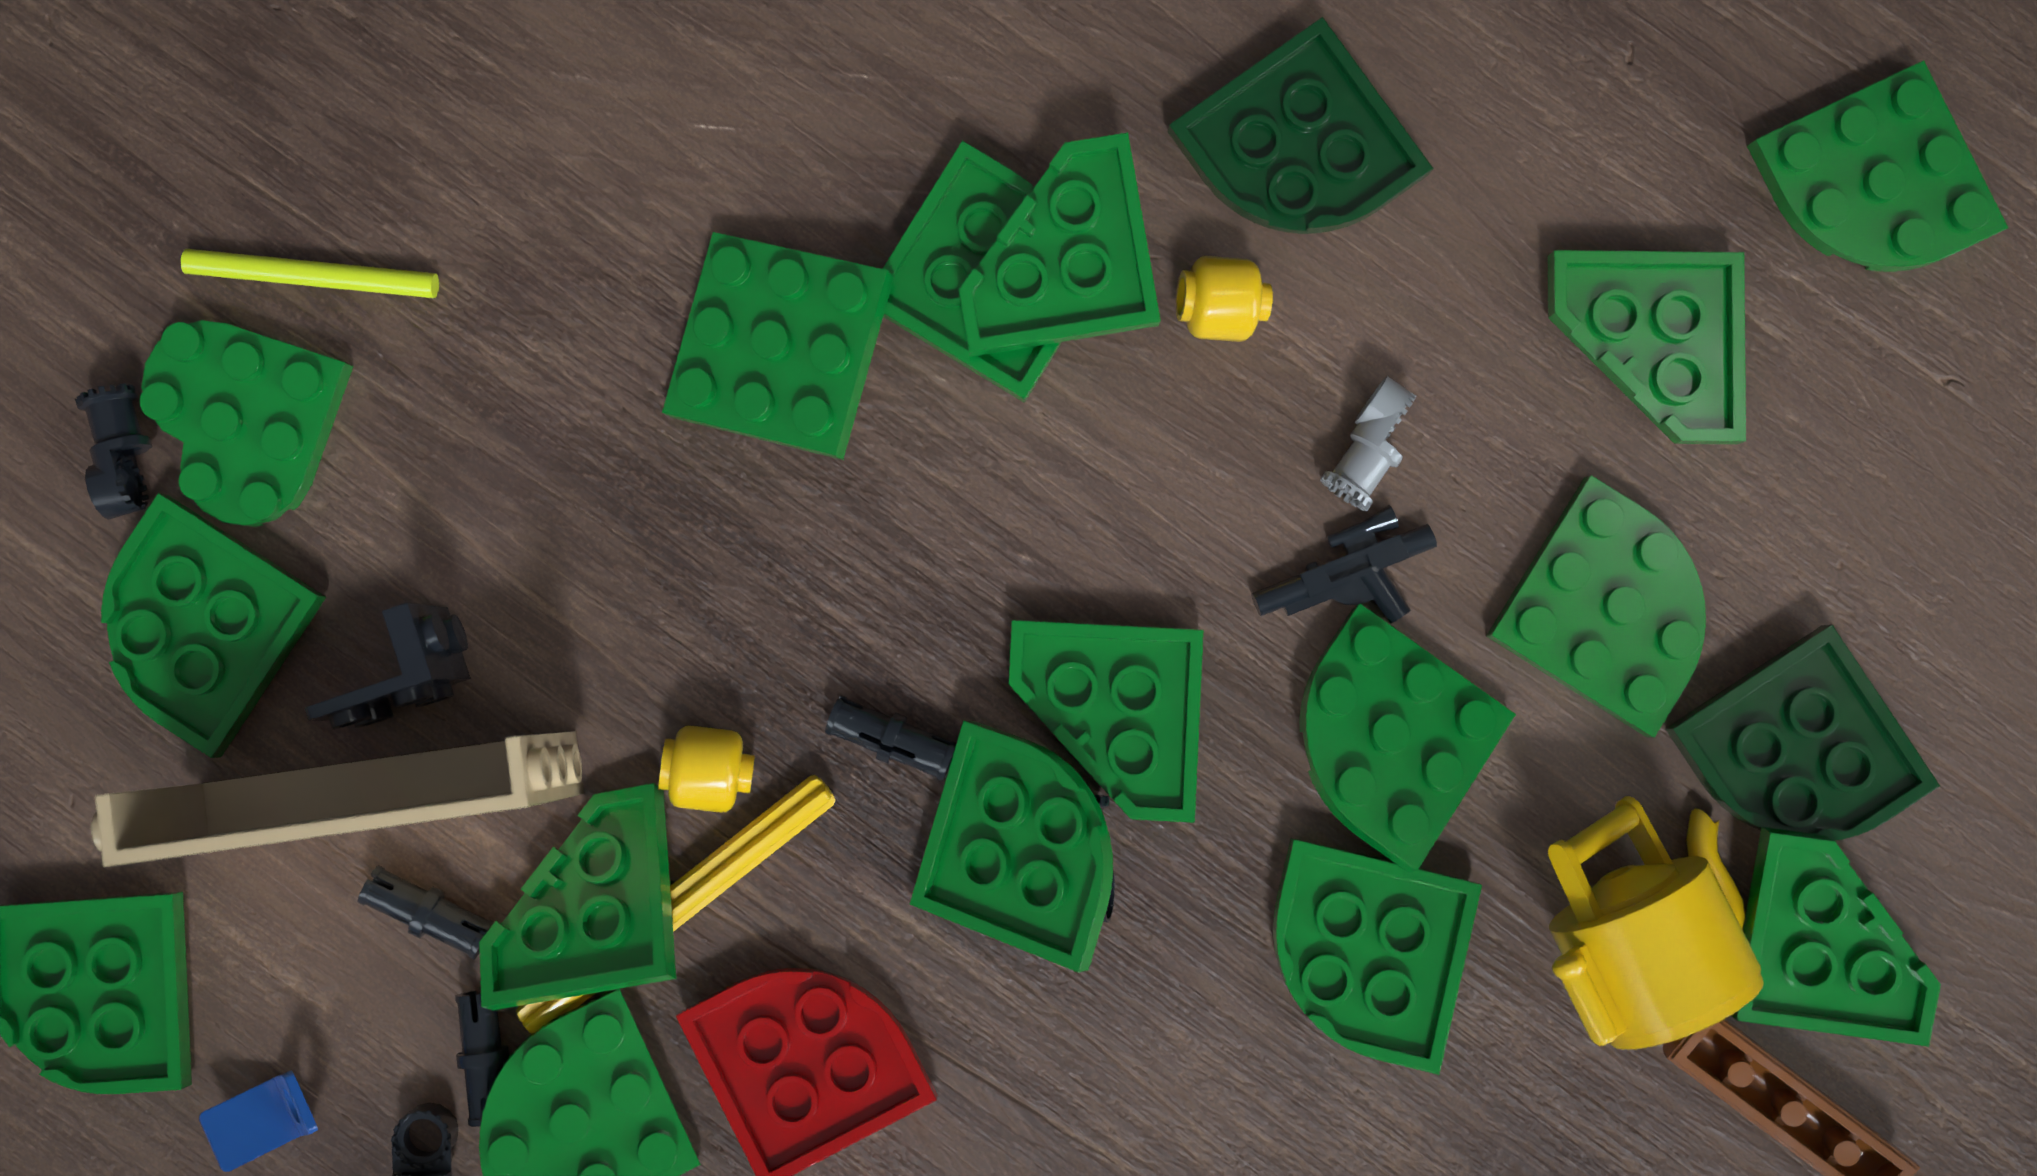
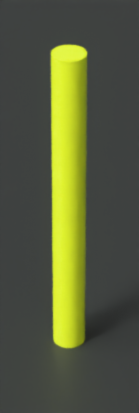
(310, 273)

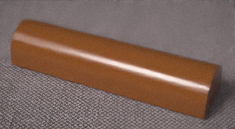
(1785, 1104)

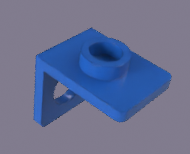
(257, 1121)

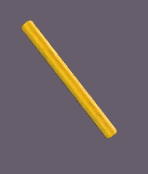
(719, 872)

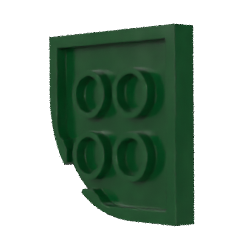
(1301, 140)
(1804, 745)

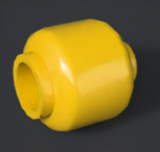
(1223, 298)
(705, 768)

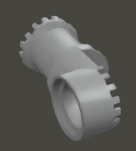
(1370, 453)

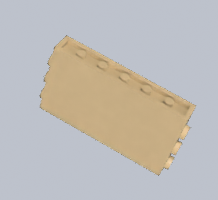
(336, 798)

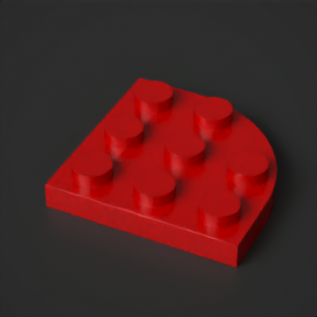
(804, 1065)

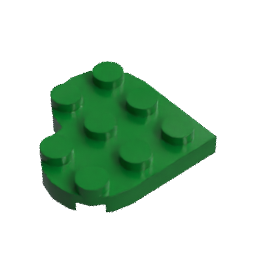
(246, 415)

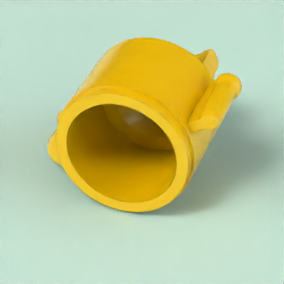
(1651, 943)

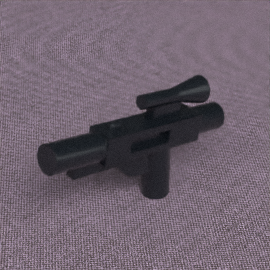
(1357, 575)

